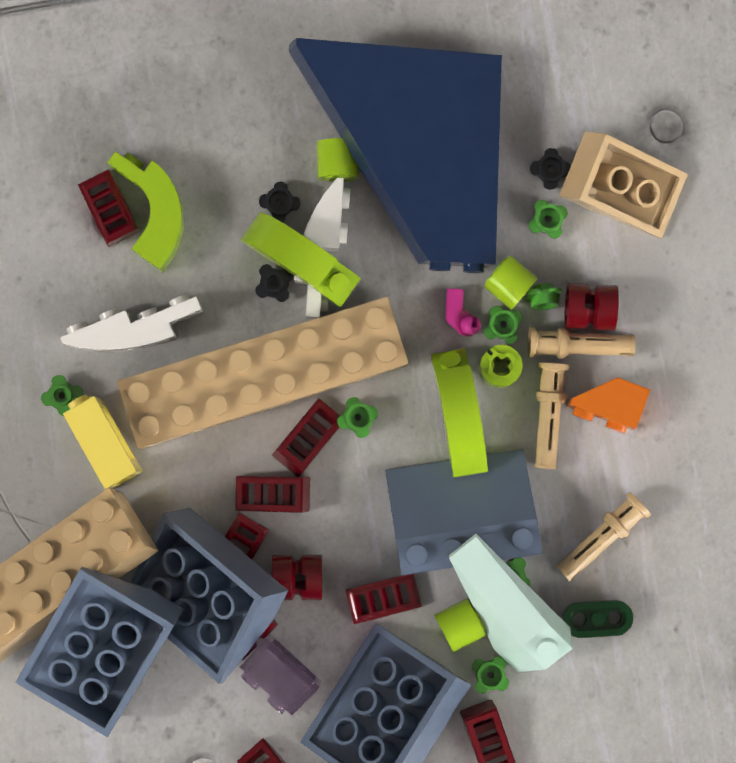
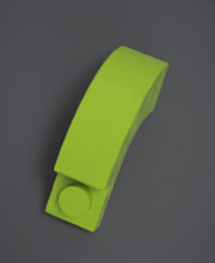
(166, 221)
(300, 257)
(460, 412)

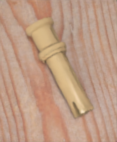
(564, 343)
(550, 397)
(615, 526)

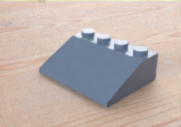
(441, 512)
(218, 586)
(98, 648)
(386, 705)

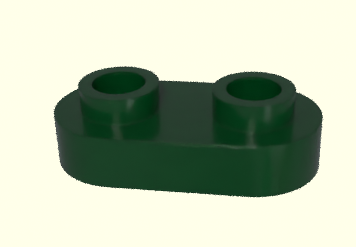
(596, 618)

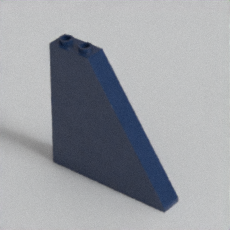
(421, 136)

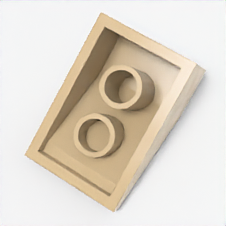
(623, 183)

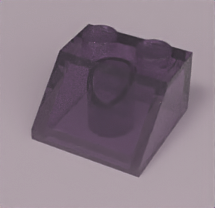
(279, 675)

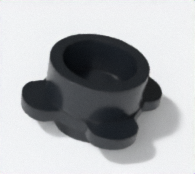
(540, 168)
(280, 191)
(265, 288)

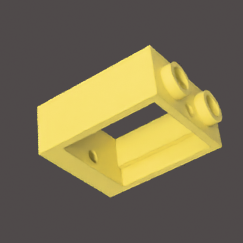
(102, 441)

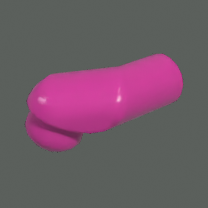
(457, 316)

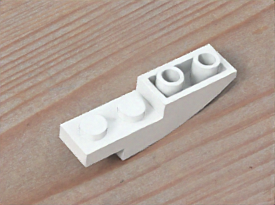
(327, 232)
(119, 333)

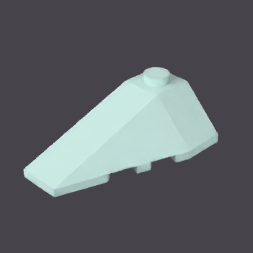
(513, 615)

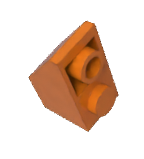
(614, 401)

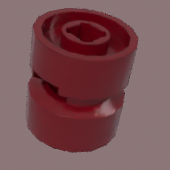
(603, 310)
(285, 569)

